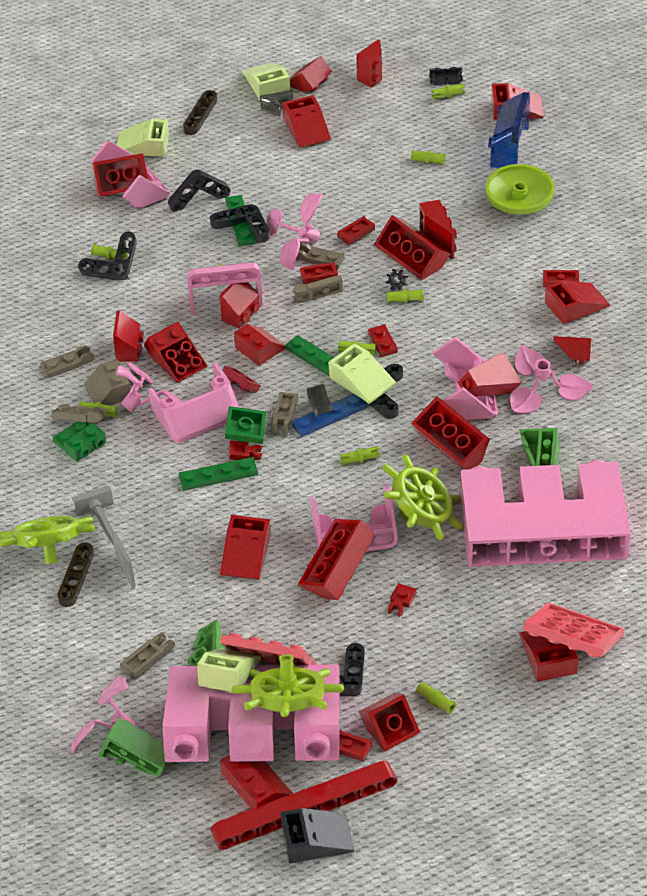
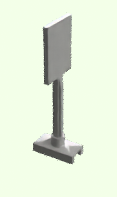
(94, 502)

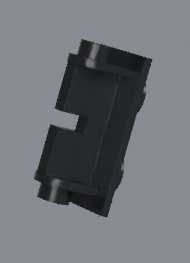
(438, 75)

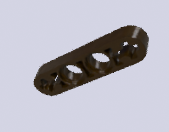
(198, 111)
(73, 574)

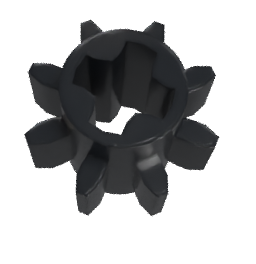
(401, 277)

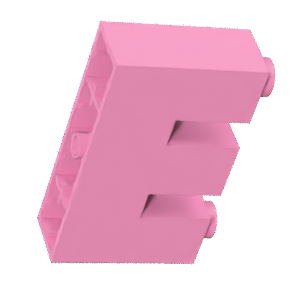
(543, 523)
(196, 710)

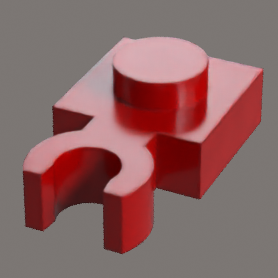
(241, 450)
(401, 596)

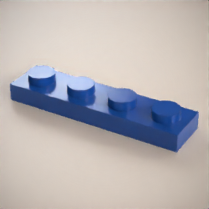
(341, 409)

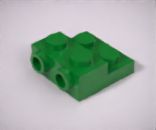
(245, 425)
(80, 439)

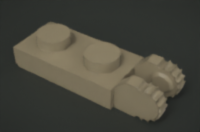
(319, 256)
(318, 289)
(67, 361)
(284, 412)
(79, 413)
(146, 655)

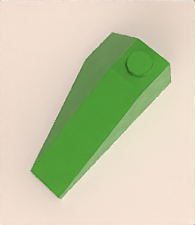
(206, 641)

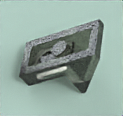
(273, 102)
(318, 399)

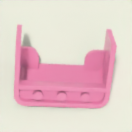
(142, 190)
(223, 275)
(457, 361)
(198, 414)
(382, 523)

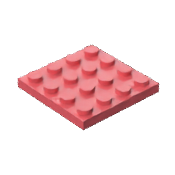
(574, 630)
(269, 652)

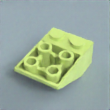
(267, 79)
(146, 138)
(360, 373)
(225, 668)

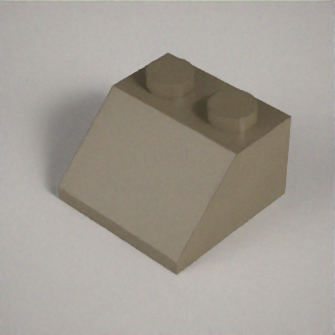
(106, 386)

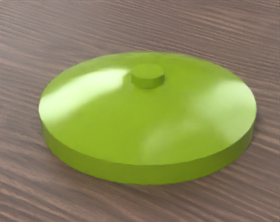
(519, 189)

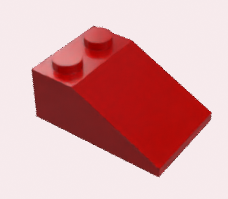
(118, 174)

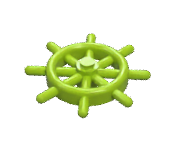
(422, 497)
(46, 533)
(287, 688)

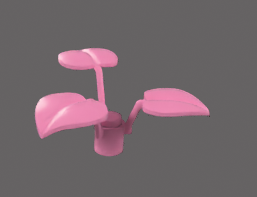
(307, 234)
(528, 362)
(133, 398)
(116, 686)

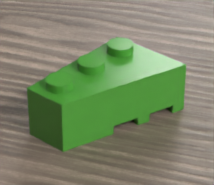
(541, 446)
(135, 747)

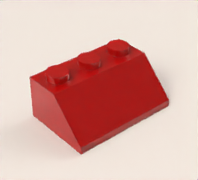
(253, 781)

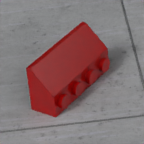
(411, 248)
(451, 434)
(337, 558)

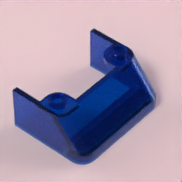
(512, 119)

